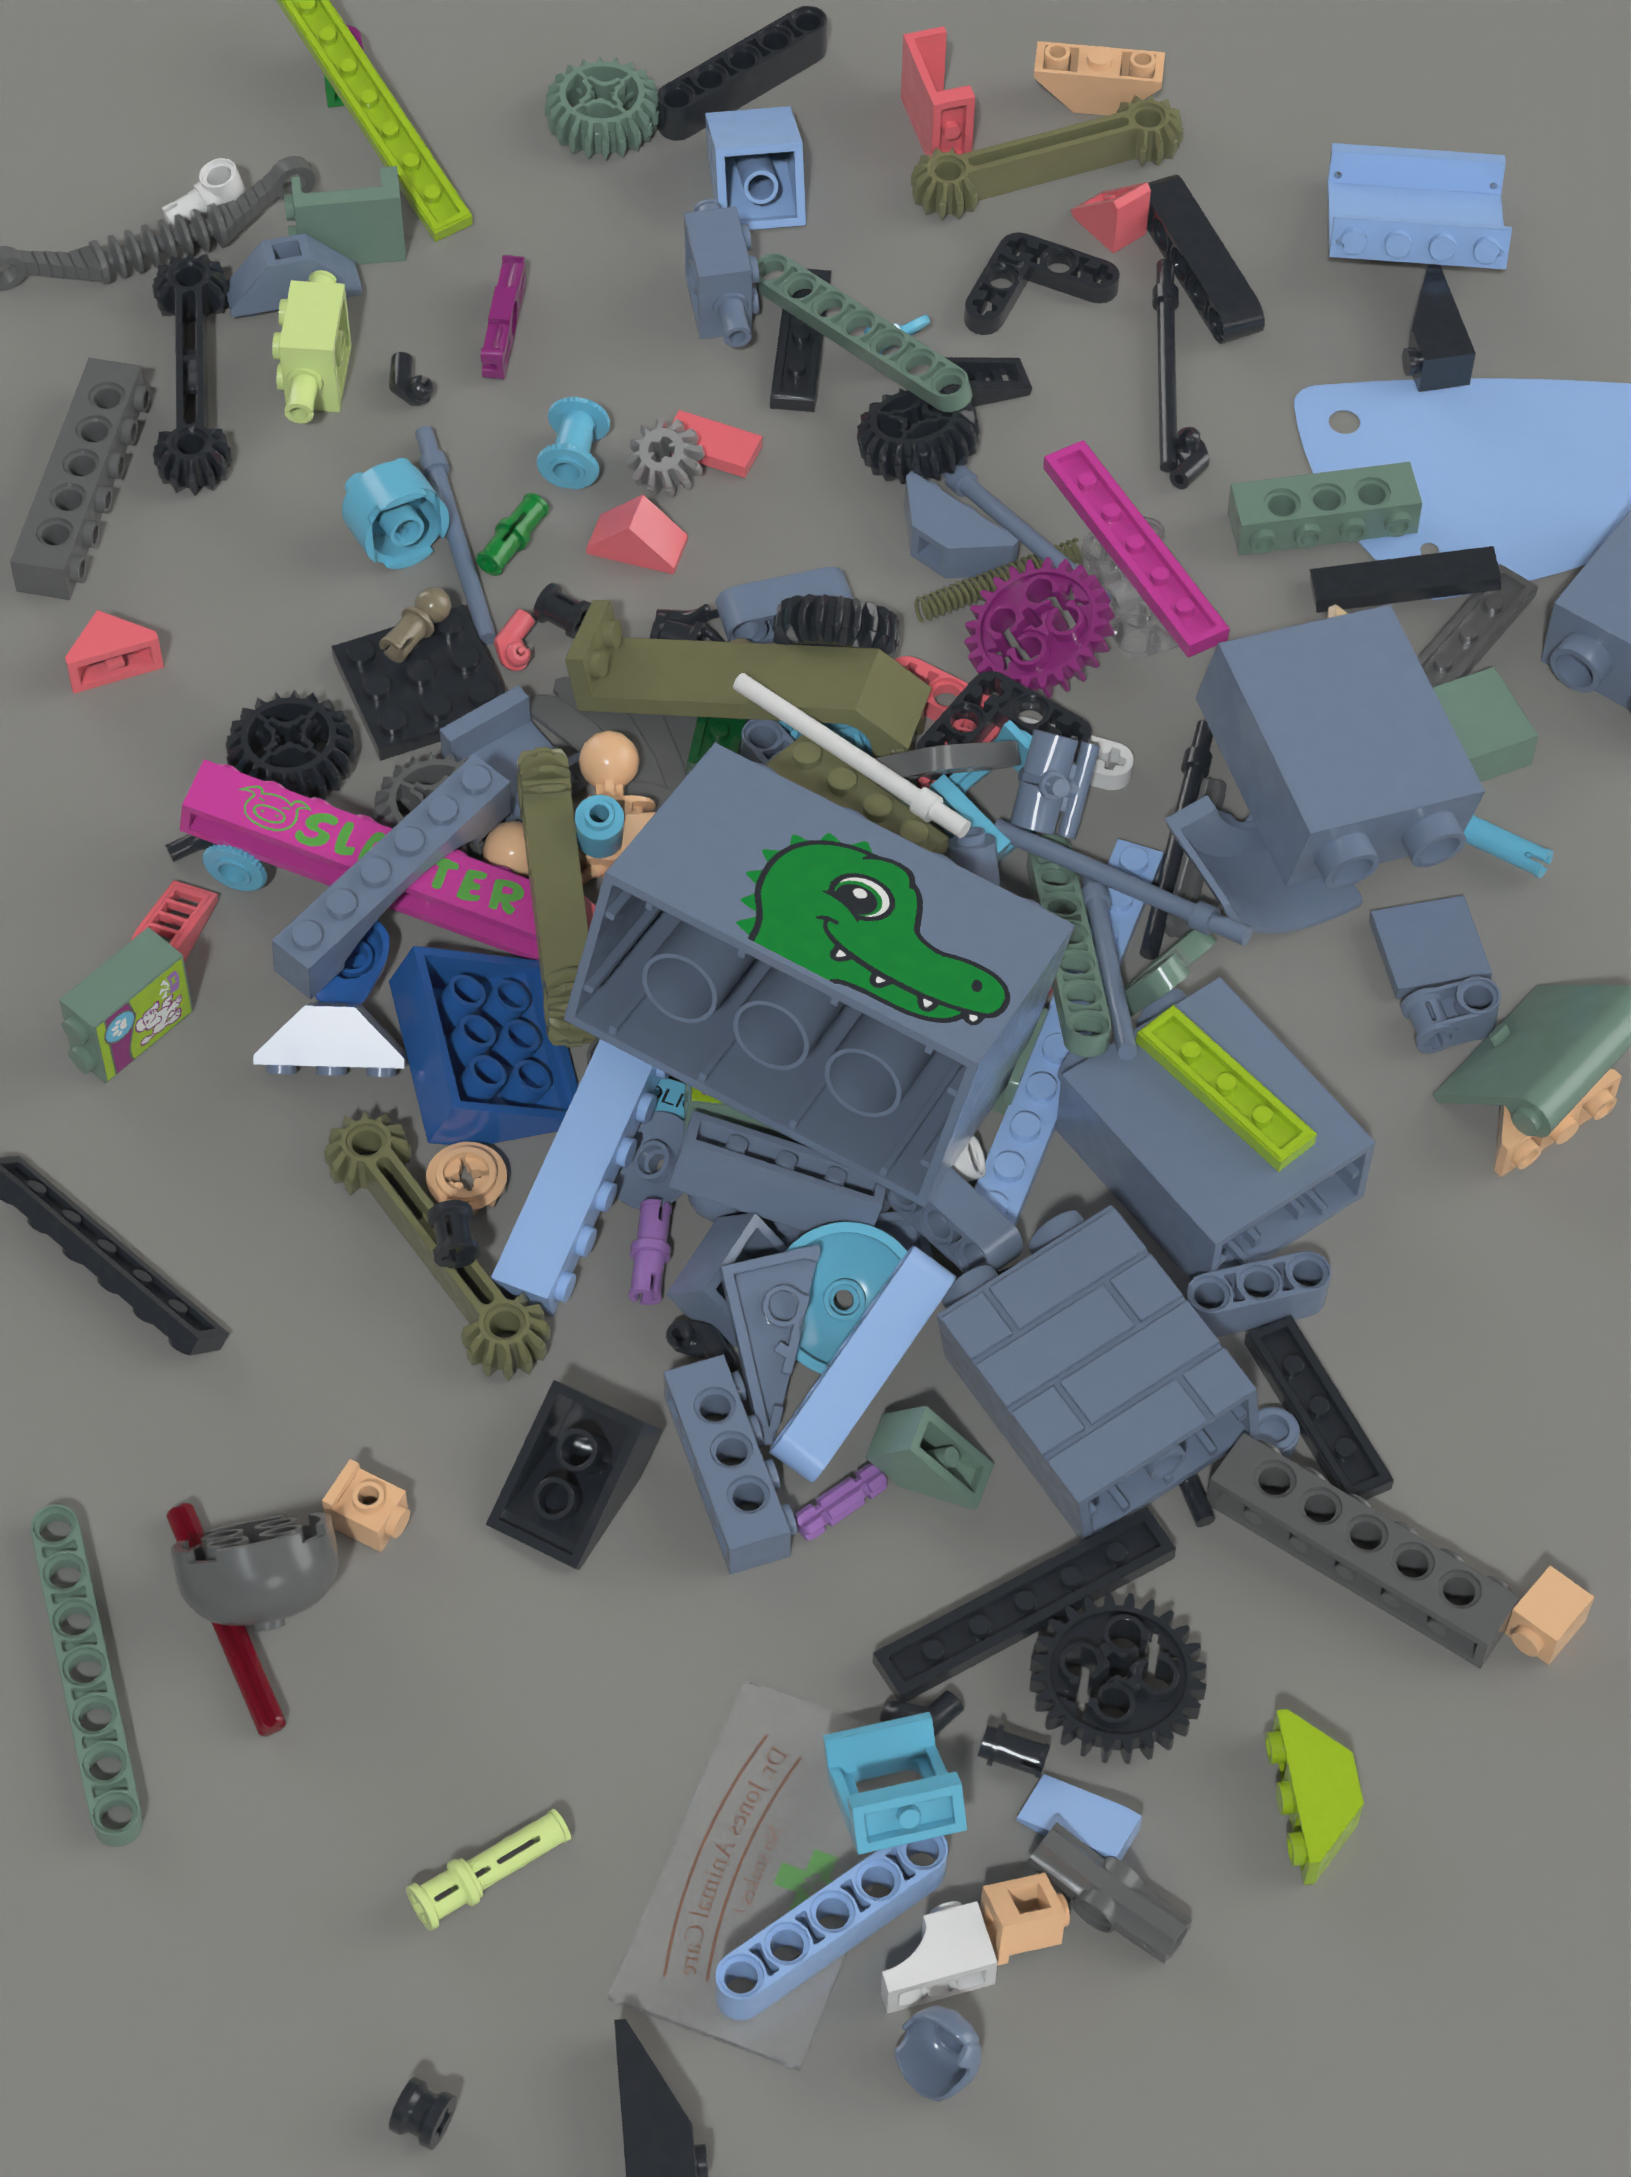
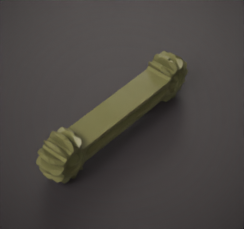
(956, 182)
(554, 883)
(485, 1319)

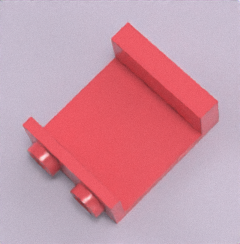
(937, 115)

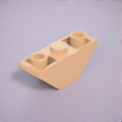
(1097, 76)
(1520, 1150)

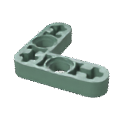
(1166, 970)

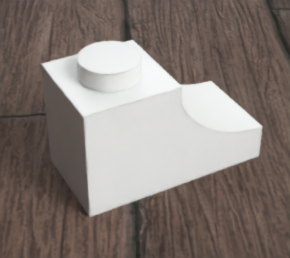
(948, 1962)

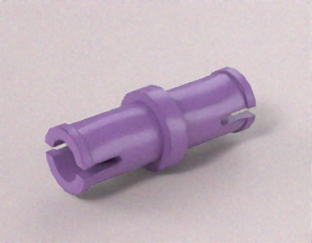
(650, 1252)

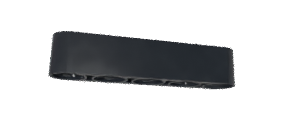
(742, 72)
(1202, 262)

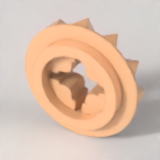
(483, 1165)

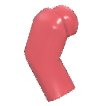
(510, 644)

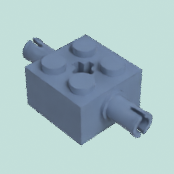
(720, 272)

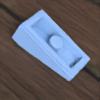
(1094, 1820)

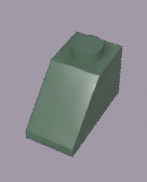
(929, 1457)

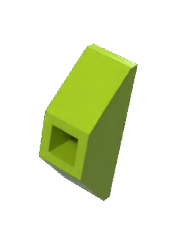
(1315, 1790)

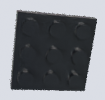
(415, 698)

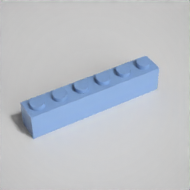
(578, 1178)

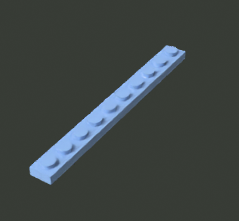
(1033, 1112)

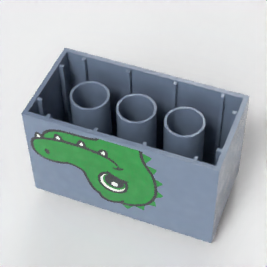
(816, 972)

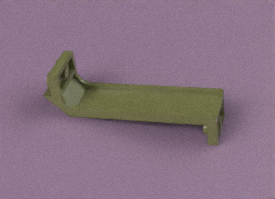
(698, 677)

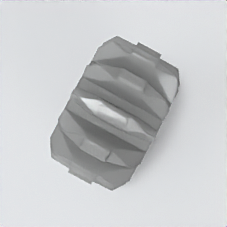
(672, 469)

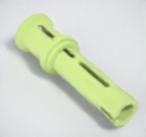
(460, 1874)

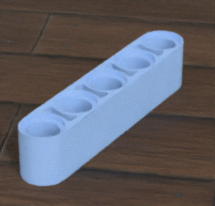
(862, 1364)
(821, 1945)

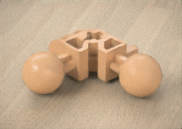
(608, 765)

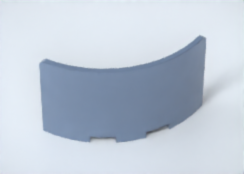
(1245, 878)

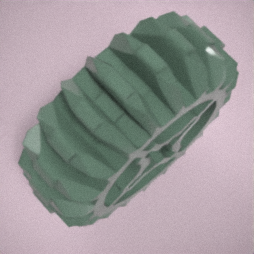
(602, 107)

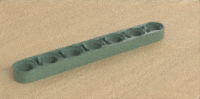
(871, 343)
(1077, 957)
(92, 1695)

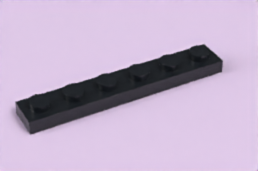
(108, 1259)
(1023, 1605)

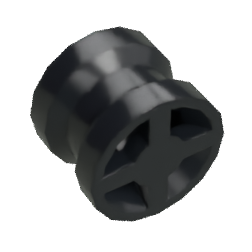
(422, 2113)

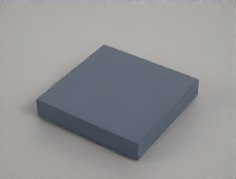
(1429, 944)

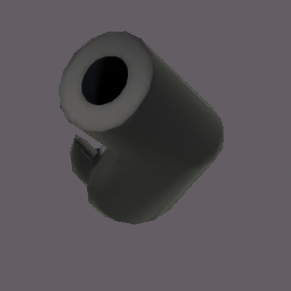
(404, 385)
(1191, 456)
(699, 1341)
(942, 1709)

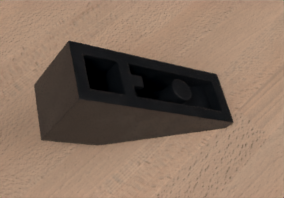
(1439, 344)
(654, 2125)

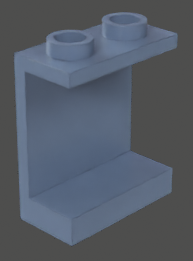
(498, 736)

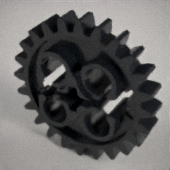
(1149, 1712)

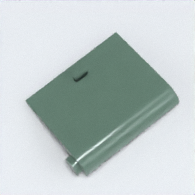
(1546, 1054)

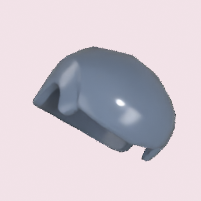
(938, 2052)

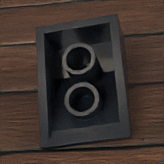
(572, 1474)

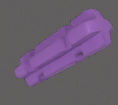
(840, 1501)

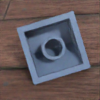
(699, 1285)

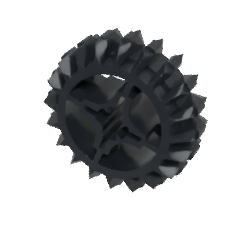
(914, 436)
(835, 623)
(289, 734)

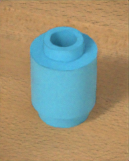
(599, 826)

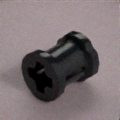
(560, 609)
(668, 629)
(453, 1234)

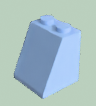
(758, 165)

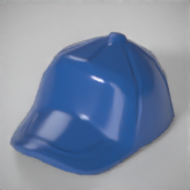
(360, 969)

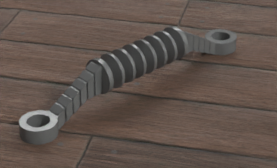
(222, 223)

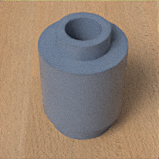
(976, 854)

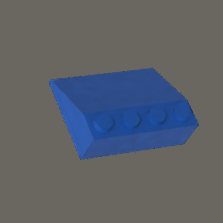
(480, 1046)

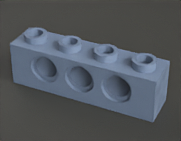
(743, 1536)

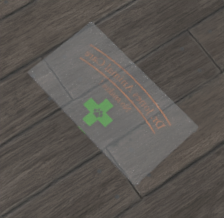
(746, 1855)

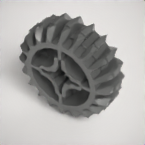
(411, 786)

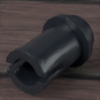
(1013, 1751)

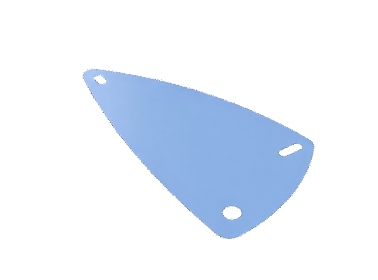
(1494, 461)

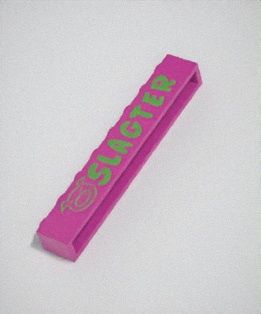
(326, 841)

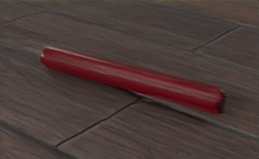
(235, 1641)

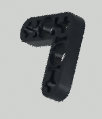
(1024, 268)
(997, 711)

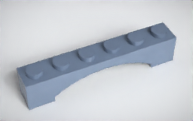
(328, 930)

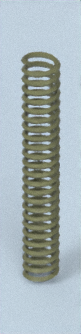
(972, 592)

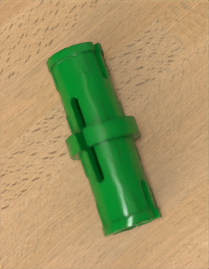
(512, 534)

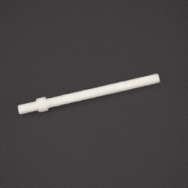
(922, 801)

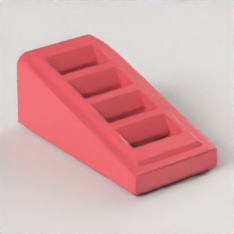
(187, 935)

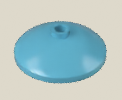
(852, 1260)

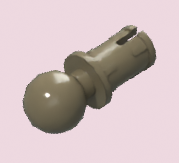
(431, 607)

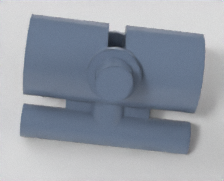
(1054, 784)

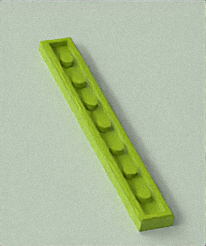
(378, 116)

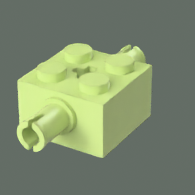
(312, 346)

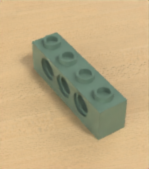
(1324, 508)

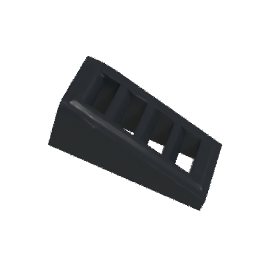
(996, 389)

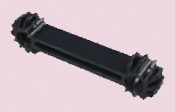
(191, 453)

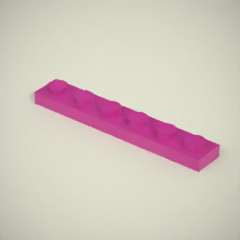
(1136, 549)

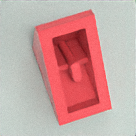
(1116, 215)
(638, 536)
(111, 652)

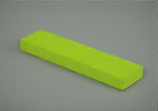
(1226, 1088)

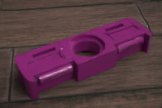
(503, 317)

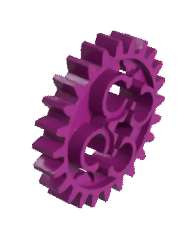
(1040, 626)

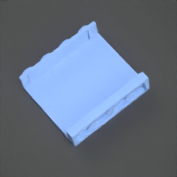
(1417, 206)

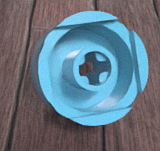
(394, 513)

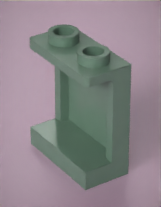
(354, 222)

